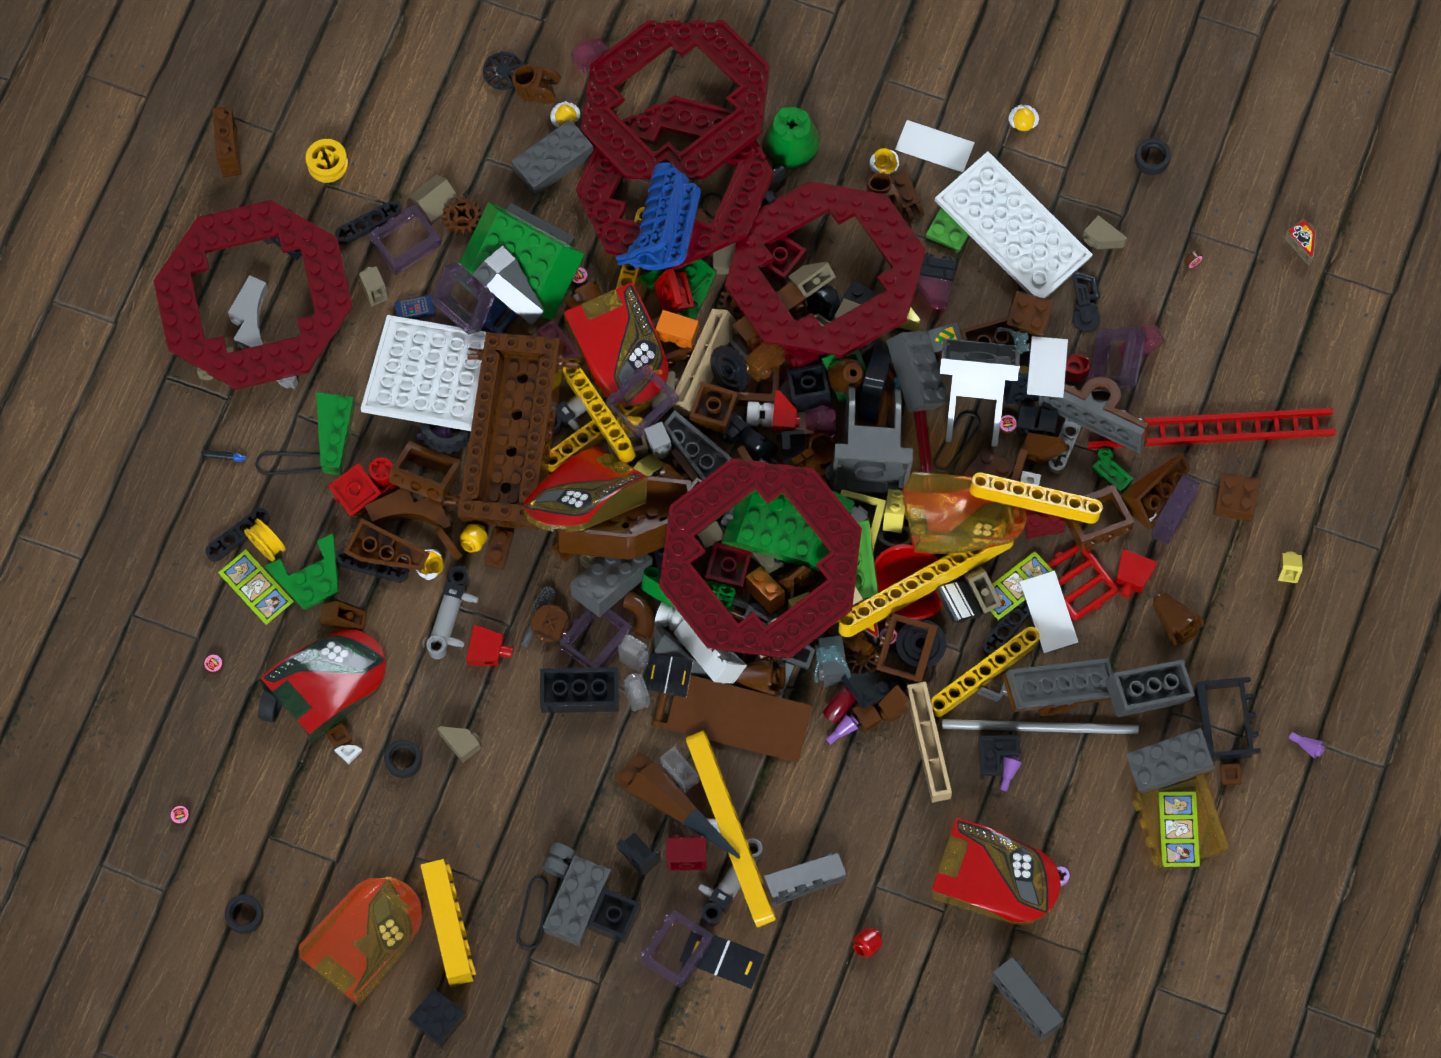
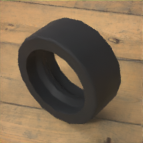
(1152, 169)
(883, 545)
(269, 706)
(398, 744)
(245, 929)

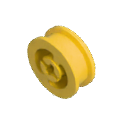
(317, 164)
(264, 540)

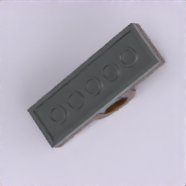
(1100, 412)
(1057, 686)

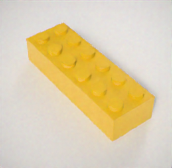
(447, 924)

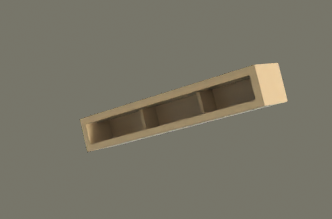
(714, 334)
(928, 742)

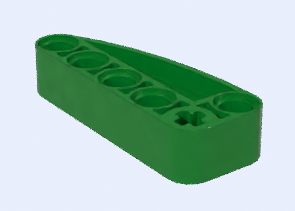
(651, 582)

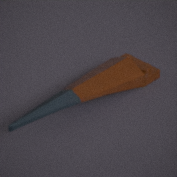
(651, 785)

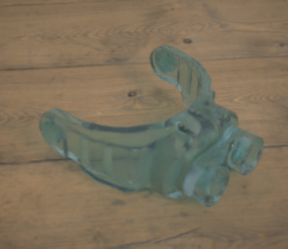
(1019, 338)
(829, 655)

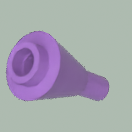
(440, 431)
(846, 726)
(1311, 746)
(1010, 767)

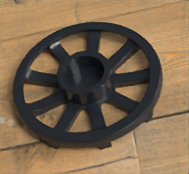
(502, 70)

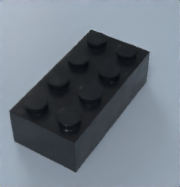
(579, 690)

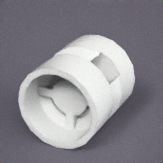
(753, 414)
(668, 616)

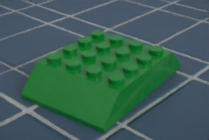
(542, 257)
(776, 530)

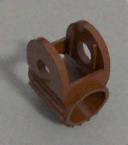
(536, 77)
(884, 184)

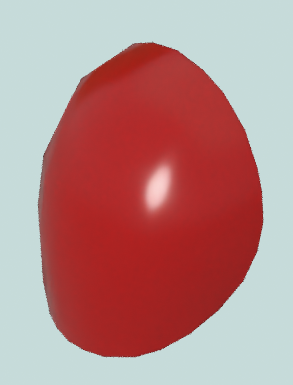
(899, 563)

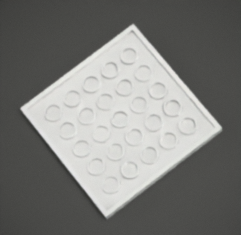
(424, 373)

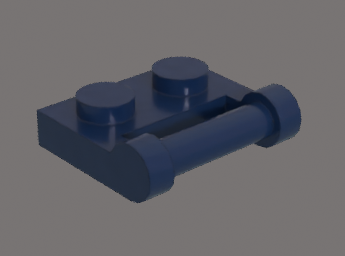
(495, 313)

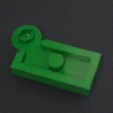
(1111, 471)

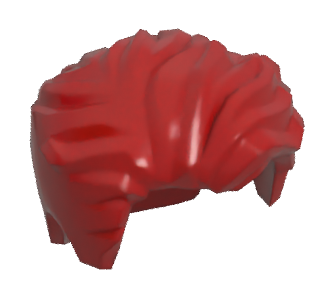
(1076, 368)

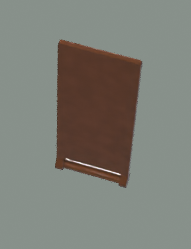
(738, 718)

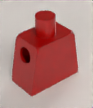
(1134, 573)
(487, 648)

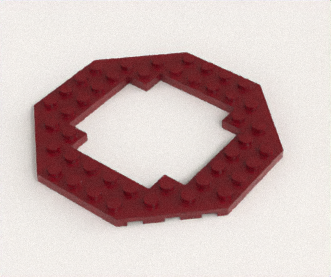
(637, 50)
(736, 209)
(861, 324)
(271, 360)
(806, 618)

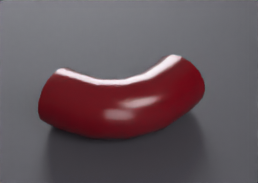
(839, 704)

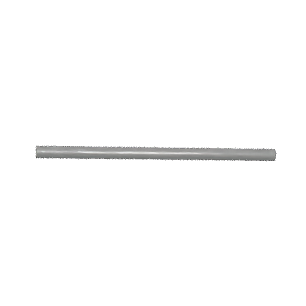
(1040, 726)

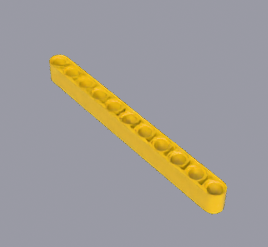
(914, 588)
(731, 828)

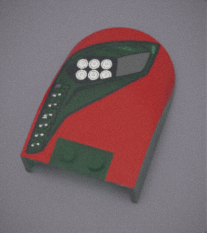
(327, 679)

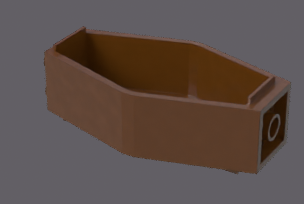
(644, 530)

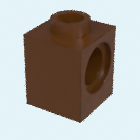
(867, 718)

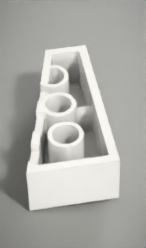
(719, 665)

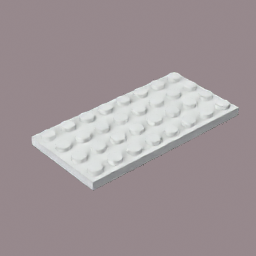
(1013, 227)

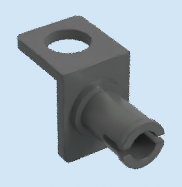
(993, 695)

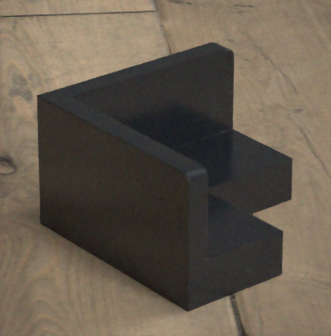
(792, 444)
(993, 748)
(638, 854)

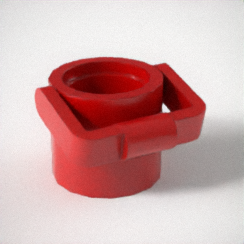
(380, 474)

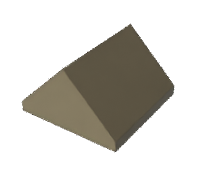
(433, 197)

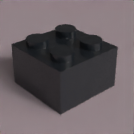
(809, 387)
(614, 916)
(437, 1018)

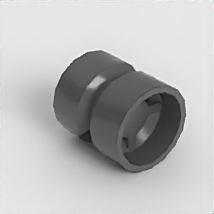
(559, 859)

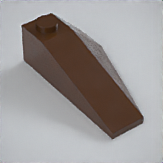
(1150, 494)
(378, 546)
(797, 581)

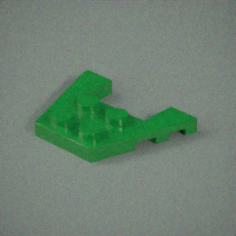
(700, 279)
(314, 582)

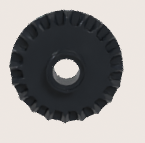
(729, 368)
(911, 635)

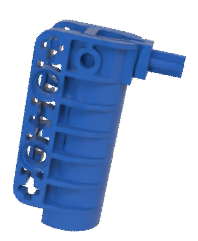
(664, 221)

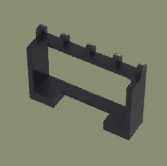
(1201, 699)

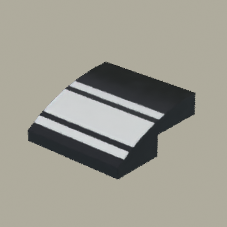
(959, 601)

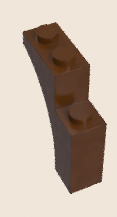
(404, 505)

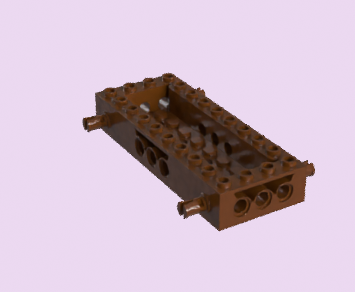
(495, 430)

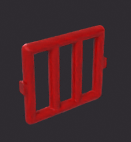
(1102, 575)

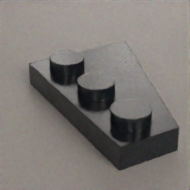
(872, 687)

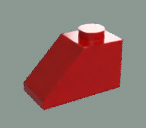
(784, 415)

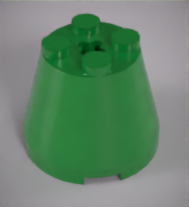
(791, 138)

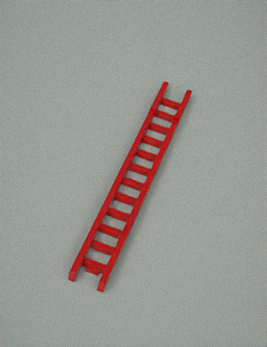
(1239, 436)

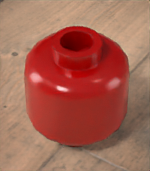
(867, 942)

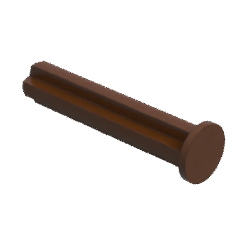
(885, 407)

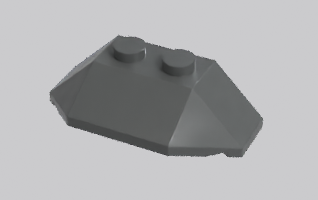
(669, 646)

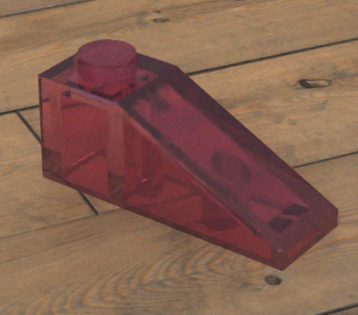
(552, 330)

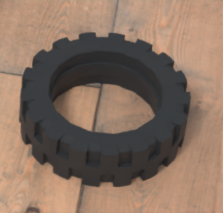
(444, 444)

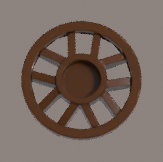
(861, 661)

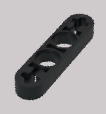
(367, 220)
(234, 531)
(370, 569)
(1007, 624)

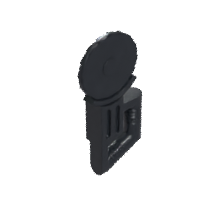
(1086, 315)

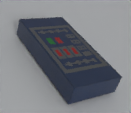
(415, 307)

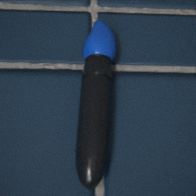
(223, 455)

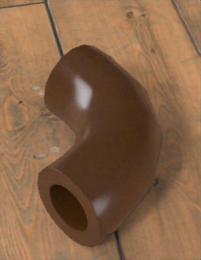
(643, 614)

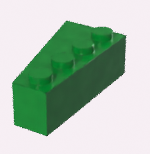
(334, 428)

